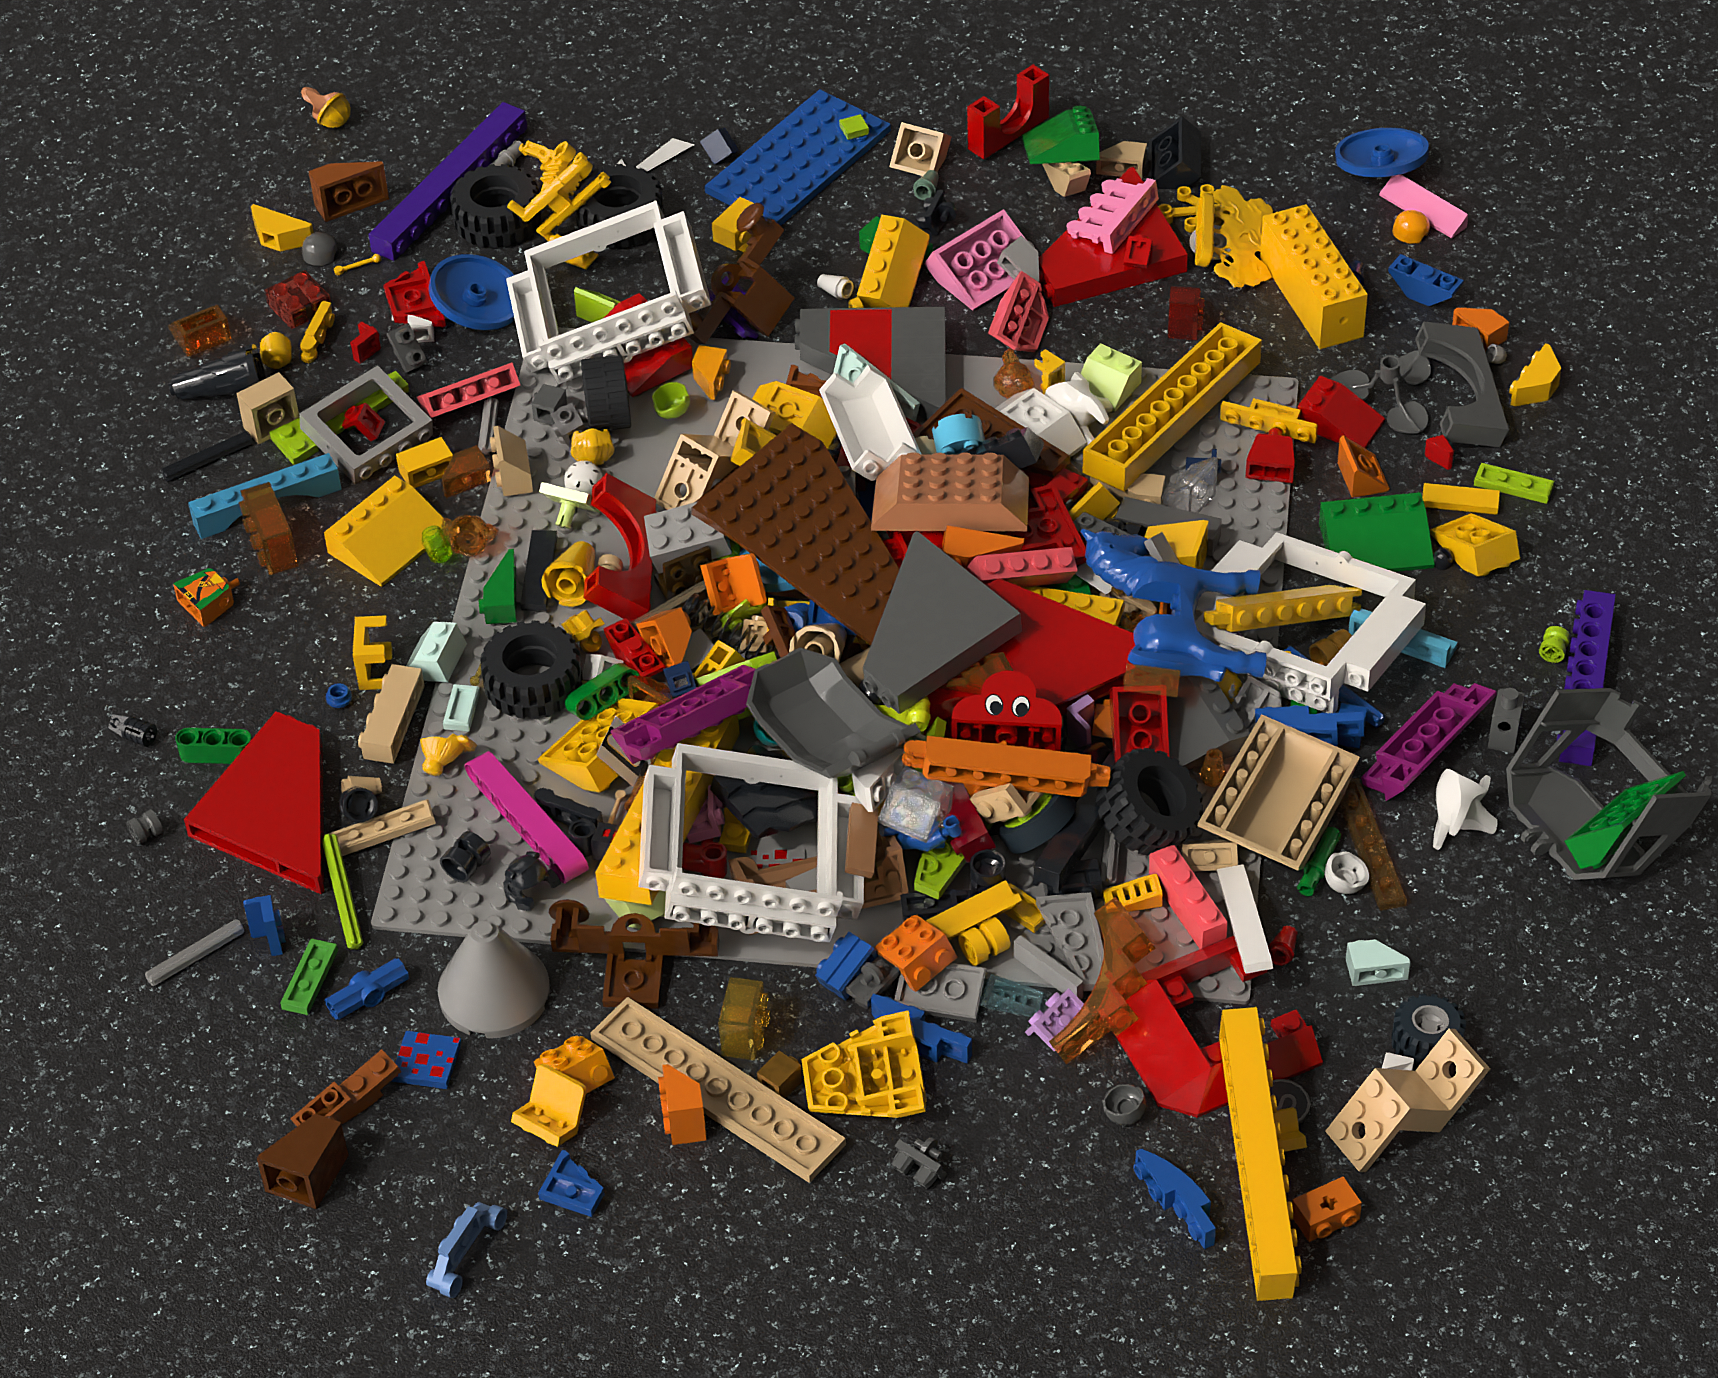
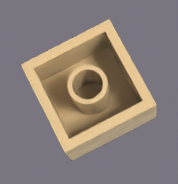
(267, 406)

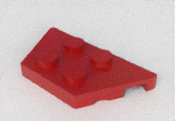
(411, 296)

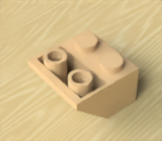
(511, 462)

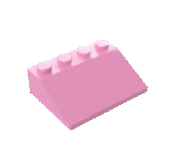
(969, 262)

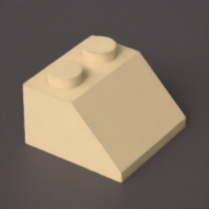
(919, 149)

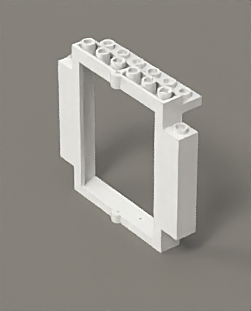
(624, 332)
(1365, 653)
(739, 903)

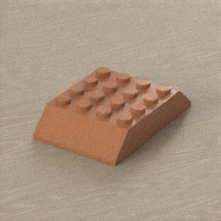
(951, 491)

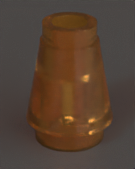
(1213, 768)

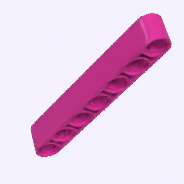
(526, 817)

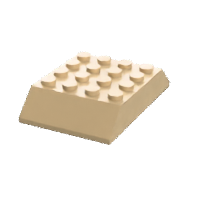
(1280, 793)

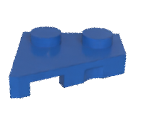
(571, 1187)

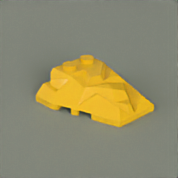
(868, 1073)

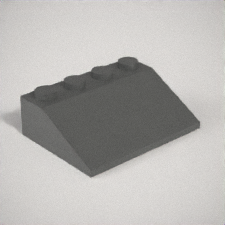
(1202, 721)

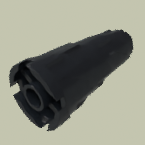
(220, 376)

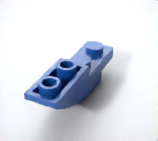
(1321, 725)
(930, 1037)
(1177, 1190)

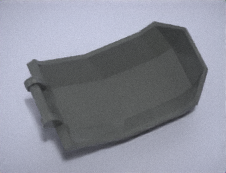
(822, 715)

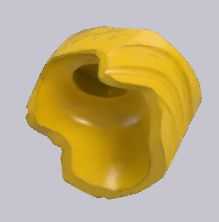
(592, 446)

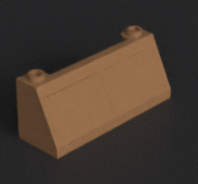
(884, 887)

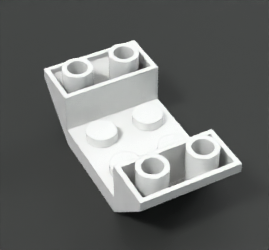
(1045, 419)

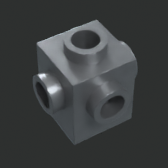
(568, 421)

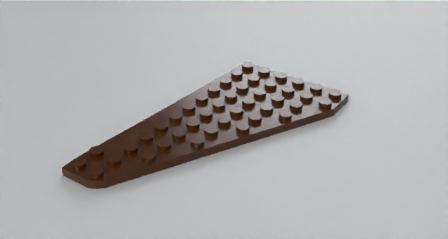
(807, 528)

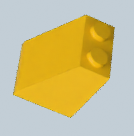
(1186, 540)

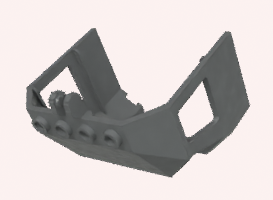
(1559, 804)

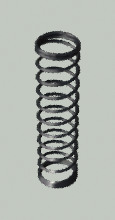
(690, 605)

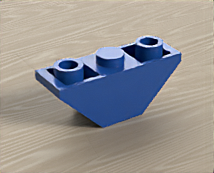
(1422, 281)

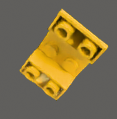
(796, 407)

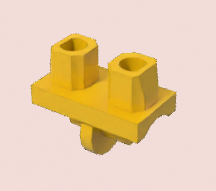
(582, 630)

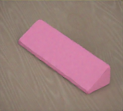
(1412, 196)

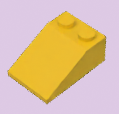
(1478, 543)

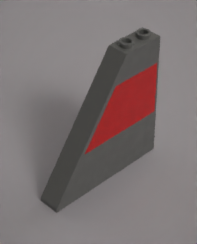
(898, 341)

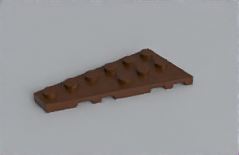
(996, 424)

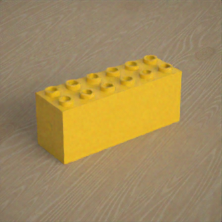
(1313, 276)

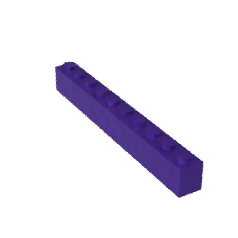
(433, 194)

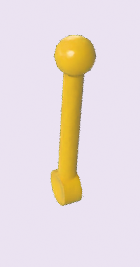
(339, 270)

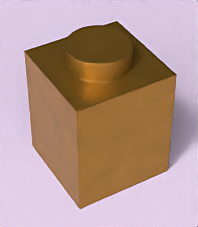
(781, 1074)

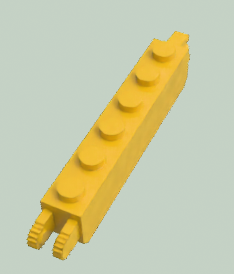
(1283, 607)

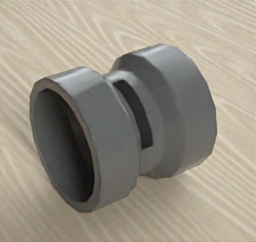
(144, 827)

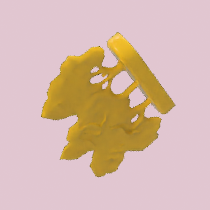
(1242, 233)

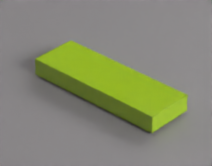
(1514, 483)

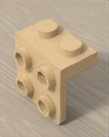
(1004, 802)

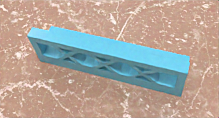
(1423, 645)

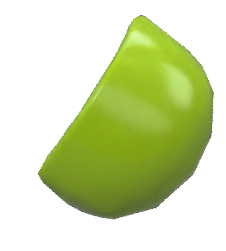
(671, 400)

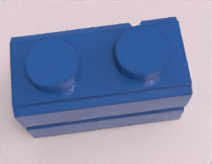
(844, 964)

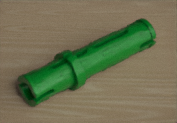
(1315, 868)

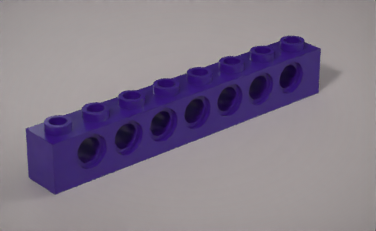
(1588, 662)

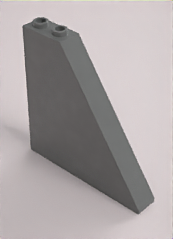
(933, 627)

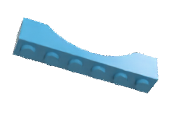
(311, 478)

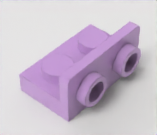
(1056, 1017)

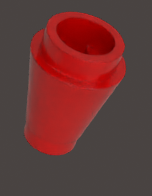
(1283, 946)

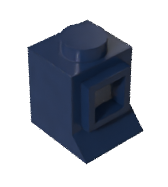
(680, 679)

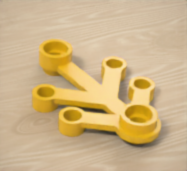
(1184, 195)

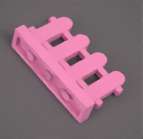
(1125, 213)

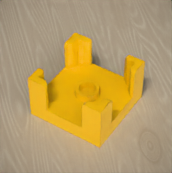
(366, 653)

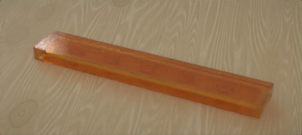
(1371, 847)

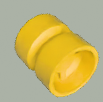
(987, 939)

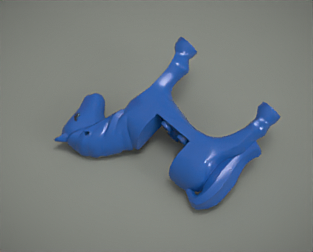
(1172, 638)

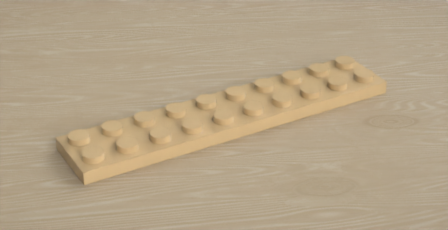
(726, 1091)

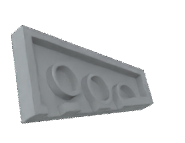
(1075, 932)

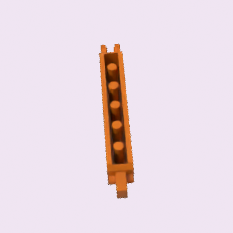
(1003, 764)

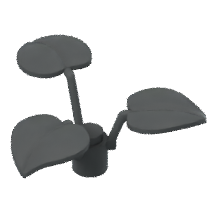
(1411, 368)

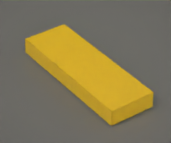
(1461, 498)

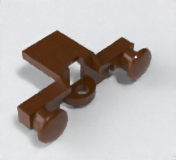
(764, 300)
(628, 977)

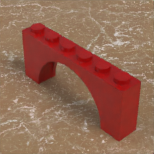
(623, 591)

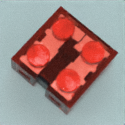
(296, 298)

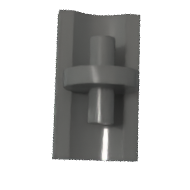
(406, 347)
(873, 979)
(928, 1170)

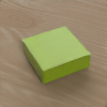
(854, 127)

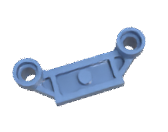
(458, 1243)

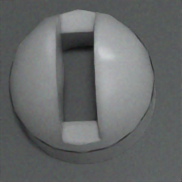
(1496, 354)

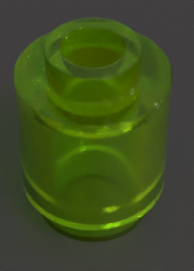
(436, 544)

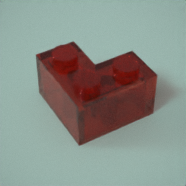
(1184, 313)

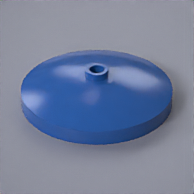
(1382, 152)
(472, 291)

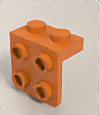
(733, 581)
(917, 951)

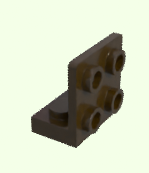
(682, 572)

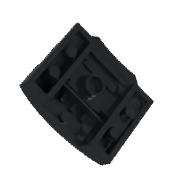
(767, 806)

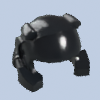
(526, 873)

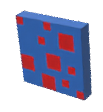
(427, 1059)

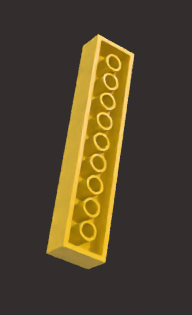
(1171, 406)
(619, 868)
(1259, 1155)

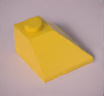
(1096, 502)

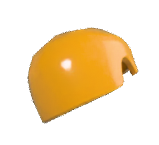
(1411, 226)

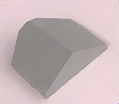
(1254, 695)

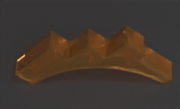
(1117, 981)

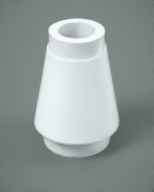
(837, 286)

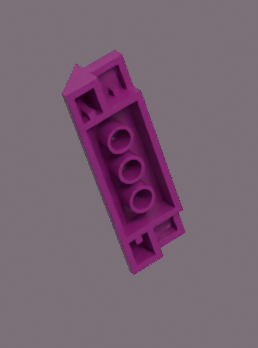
(685, 715)
(1425, 737)

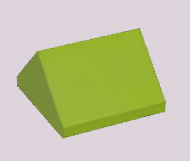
(592, 305)

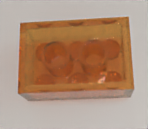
(268, 528)

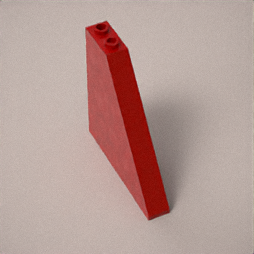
(1081, 269)
(1063, 648)
(270, 804)

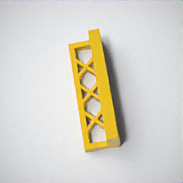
(976, 910)

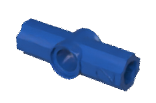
(366, 989)

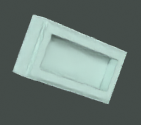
(461, 707)

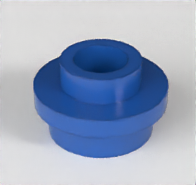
(338, 695)

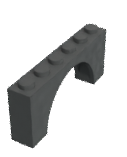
(1463, 350)

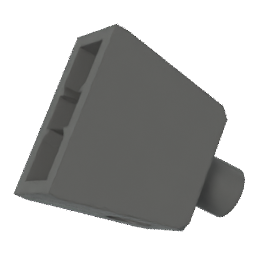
(1507, 709)

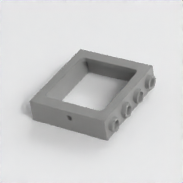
(362, 466)

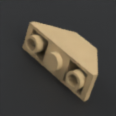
(1067, 177)

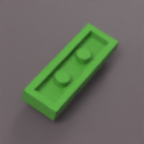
(309, 976)

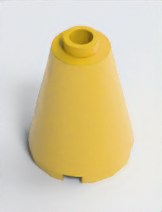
(567, 574)

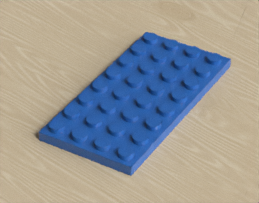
(797, 158)

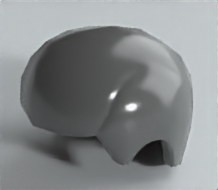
(319, 249)
(1124, 1104)

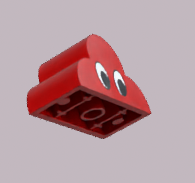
(1008, 713)

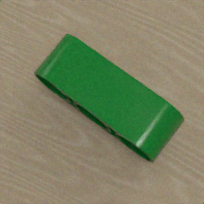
(591, 691)
(211, 744)

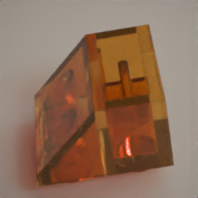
(201, 330)

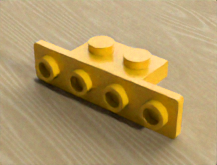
(1268, 415)

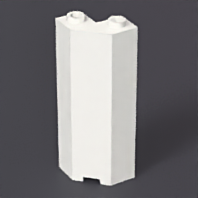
(868, 421)

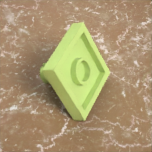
(569, 502)

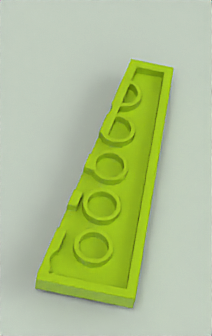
(299, 446)

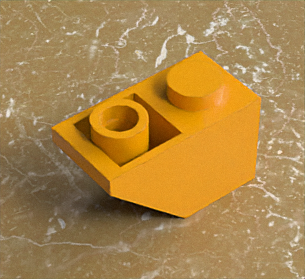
(709, 369)

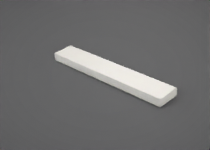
(1244, 919)

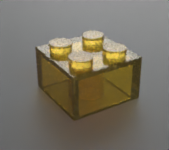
(743, 1018)

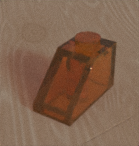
(465, 471)

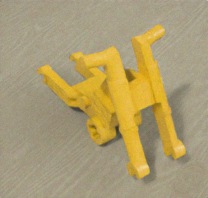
(559, 183)

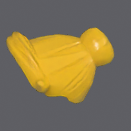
(442, 751)

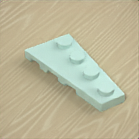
(851, 365)

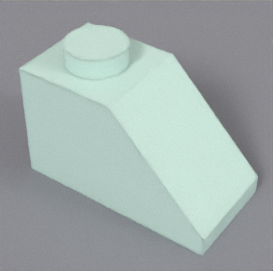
(1375, 963)

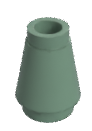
(926, 185)

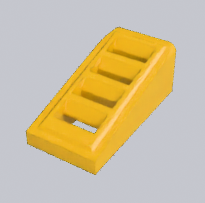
(1141, 885)

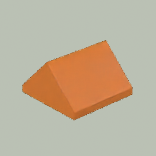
(1360, 469)

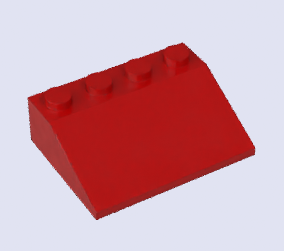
(657, 364)

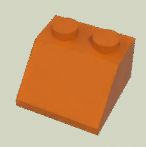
(667, 635)

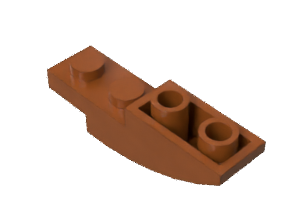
(354, 1093)

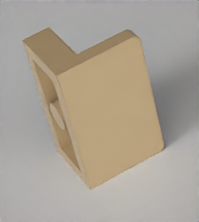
(1209, 854)

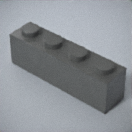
(1155, 514)

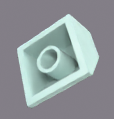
(438, 651)

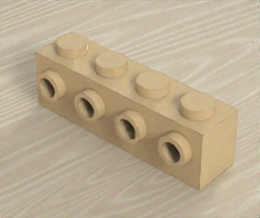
(391, 713)

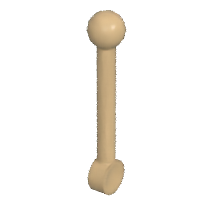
(620, 795)

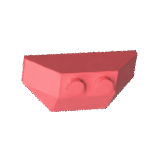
(1021, 315)

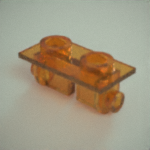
(1151, 680)

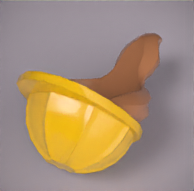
(328, 110)

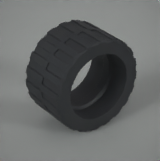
(606, 393)

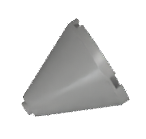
(493, 984)

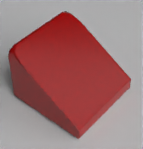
(1439, 451)

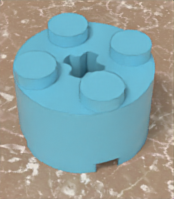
(957, 433)

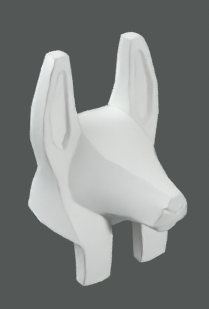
(1081, 403)
(1460, 806)

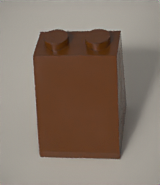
(305, 1161)

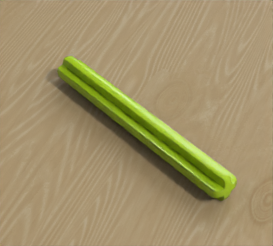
(342, 891)

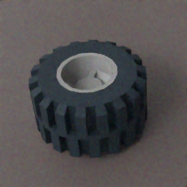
(1422, 1024)

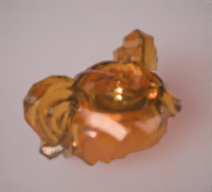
(1012, 376)
(468, 528)

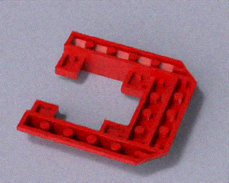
(1168, 1057)

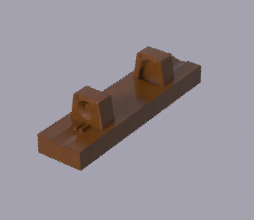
(780, 629)

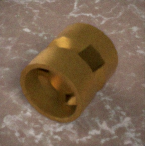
(1326, 649)

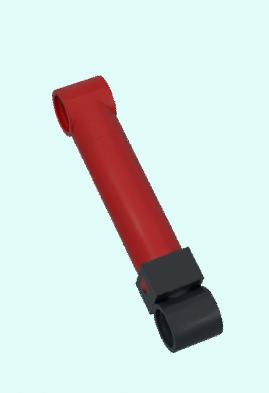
(707, 858)

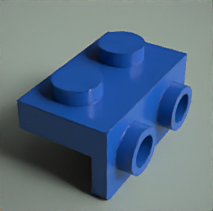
(265, 921)

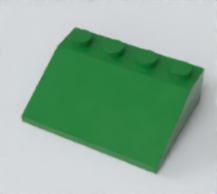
(1064, 138)
(1379, 530)
(1610, 826)

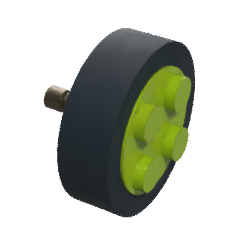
(1045, 819)

